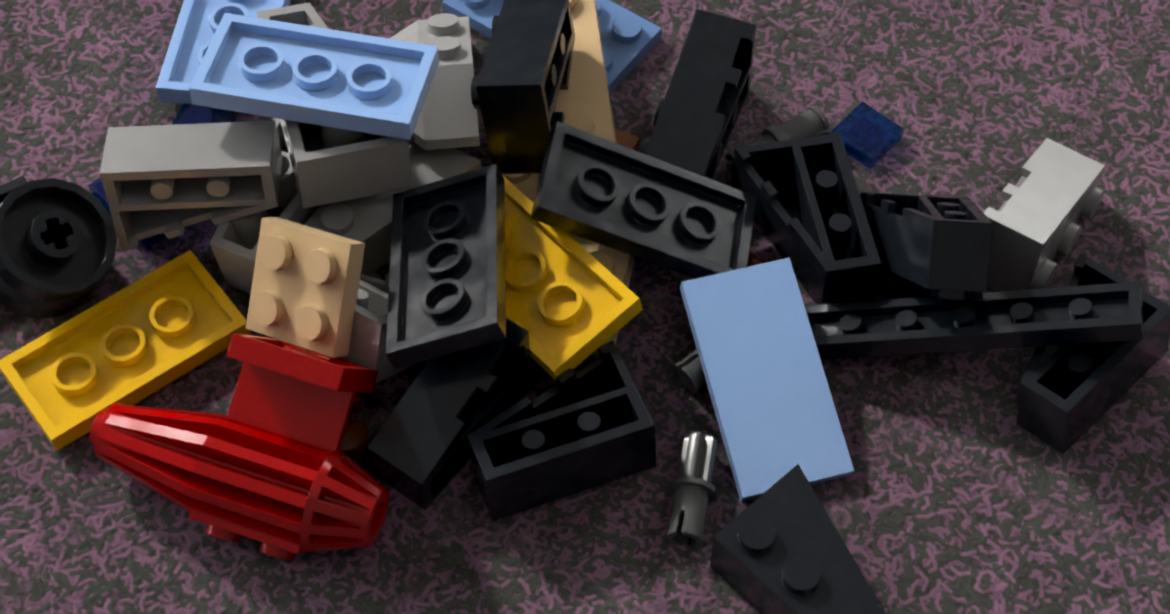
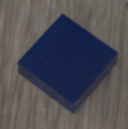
(868, 134)

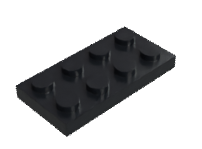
(642, 205)
(447, 267)

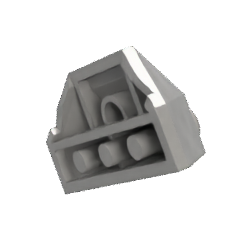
(448, 110)

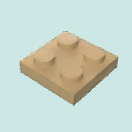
(305, 286)

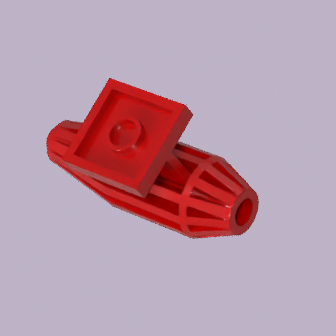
(267, 464)

